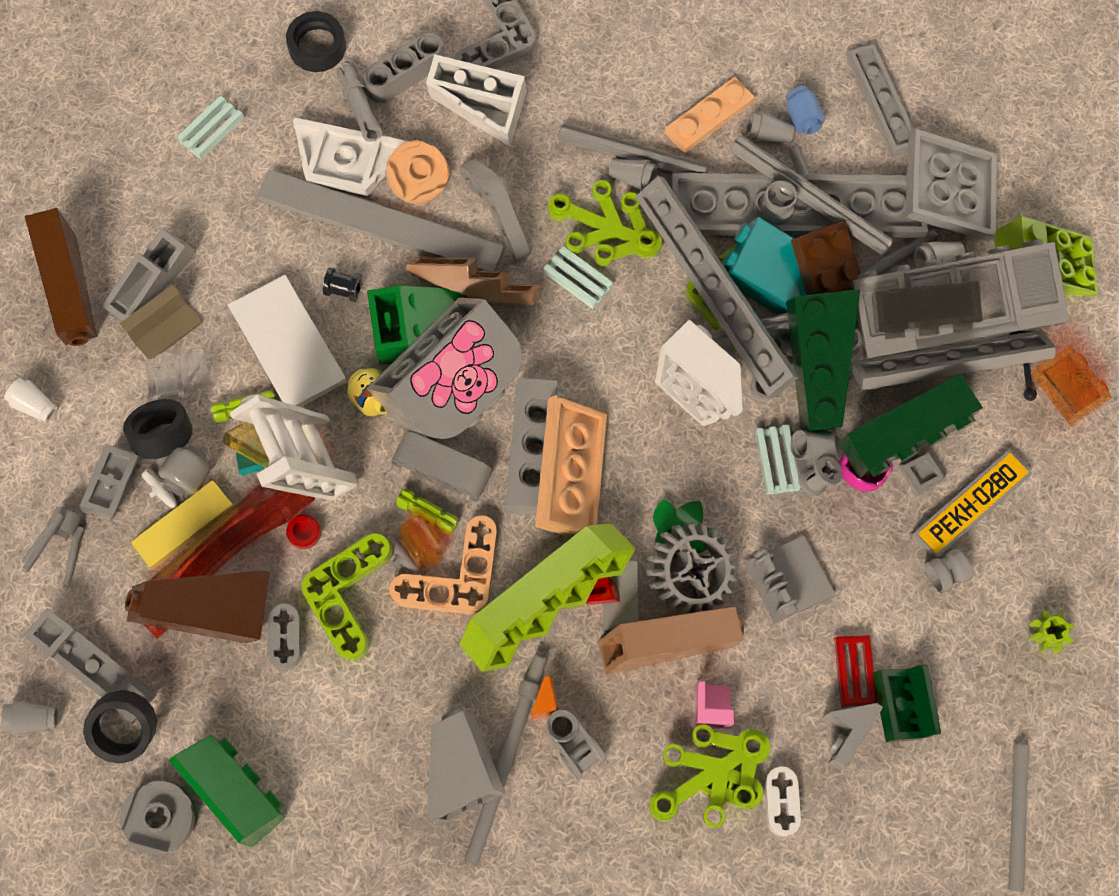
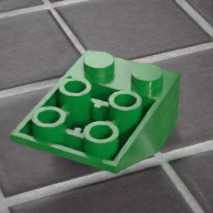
(403, 314)

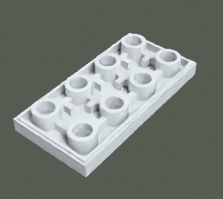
(287, 343)

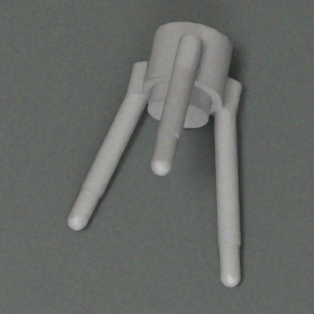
(60, 526)

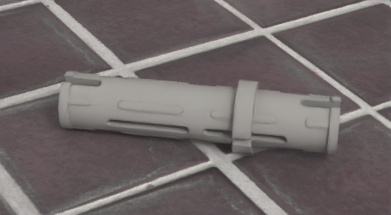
(356, 95)

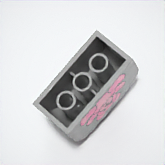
(451, 371)

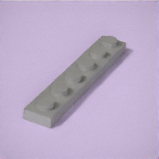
(953, 360)

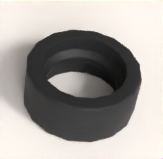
(319, 61)
(152, 415)
(108, 749)

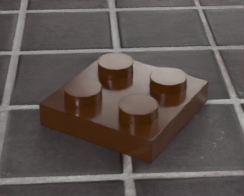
(826, 259)

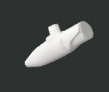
(157, 489)

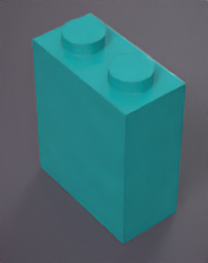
(765, 265)

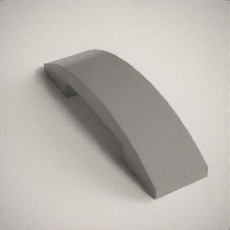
(84, 658)

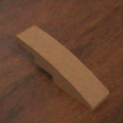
(463, 277)

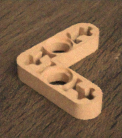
(467, 581)

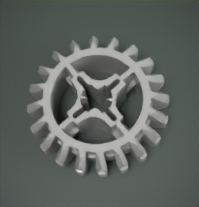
(705, 593)

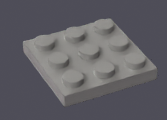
(951, 185)

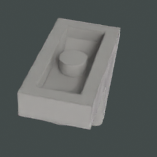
(855, 724)

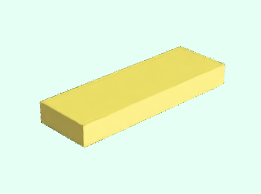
(182, 525)

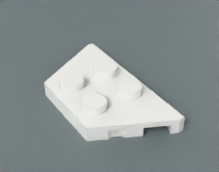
(341, 156)

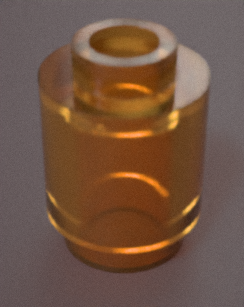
(422, 541)

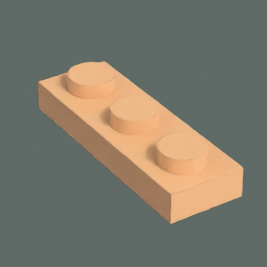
(709, 115)

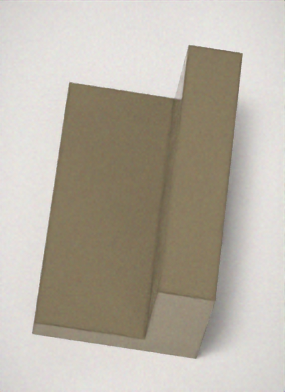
(160, 323)

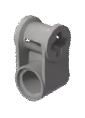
(815, 456)
(574, 744)

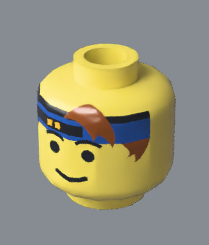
(360, 395)

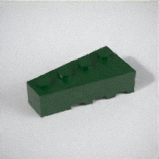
(822, 354)
(911, 426)

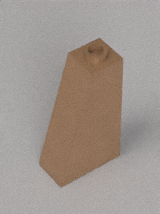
(670, 639)

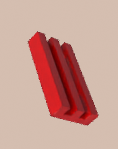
(857, 701)

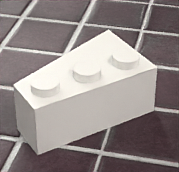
(479, 95)

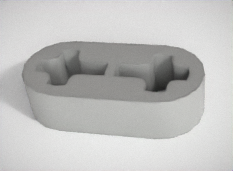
(276, 637)

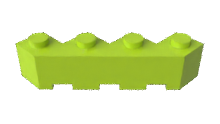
(534, 600)

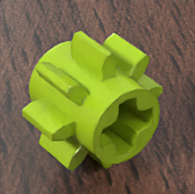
(1051, 641)

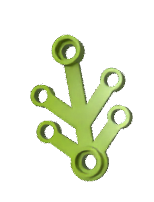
(608, 227)
(715, 772)

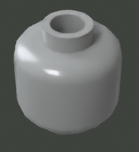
(184, 471)

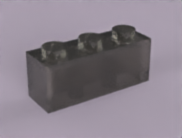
(927, 309)

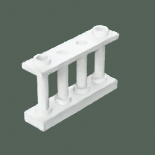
(314, 472)

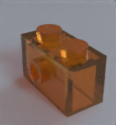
(1071, 385)

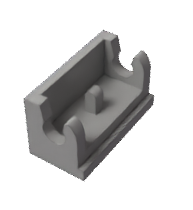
(108, 482)

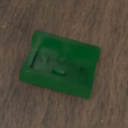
(907, 703)

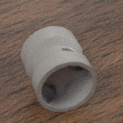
(784, 197)
(950, 569)

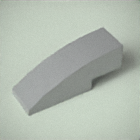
(148, 274)

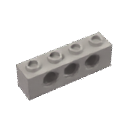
(530, 397)

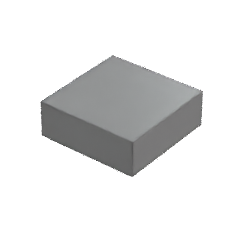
(922, 473)

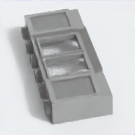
(1016, 293)

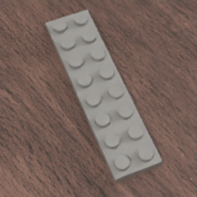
(728, 200)

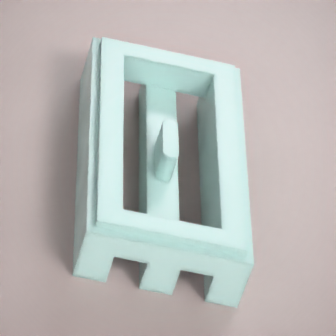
(207, 118)
(558, 261)
(773, 433)

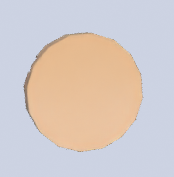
(417, 172)

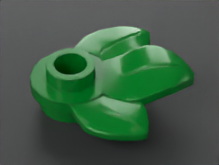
(667, 516)

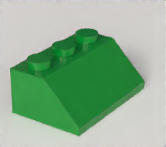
(229, 789)

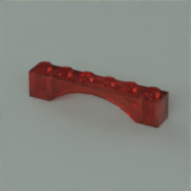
(244, 523)

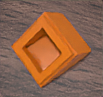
(545, 701)

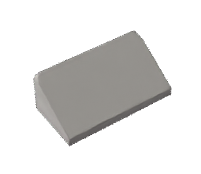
(628, 608)

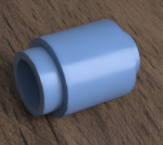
(804, 110)

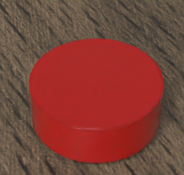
(303, 531)

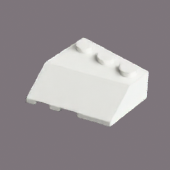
(700, 375)

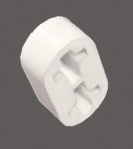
(791, 801)

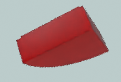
(604, 592)

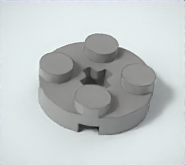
(139, 828)

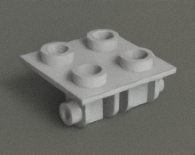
(789, 579)

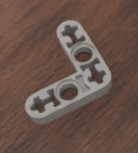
(504, 40)
(490, 188)

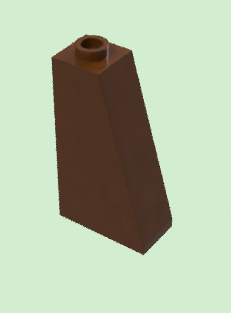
(62, 276)
(208, 605)

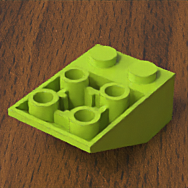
(1073, 251)

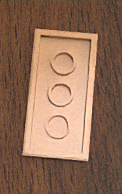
(570, 467)

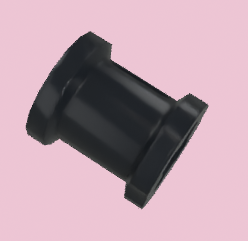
(342, 284)

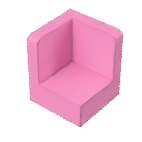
(713, 706)

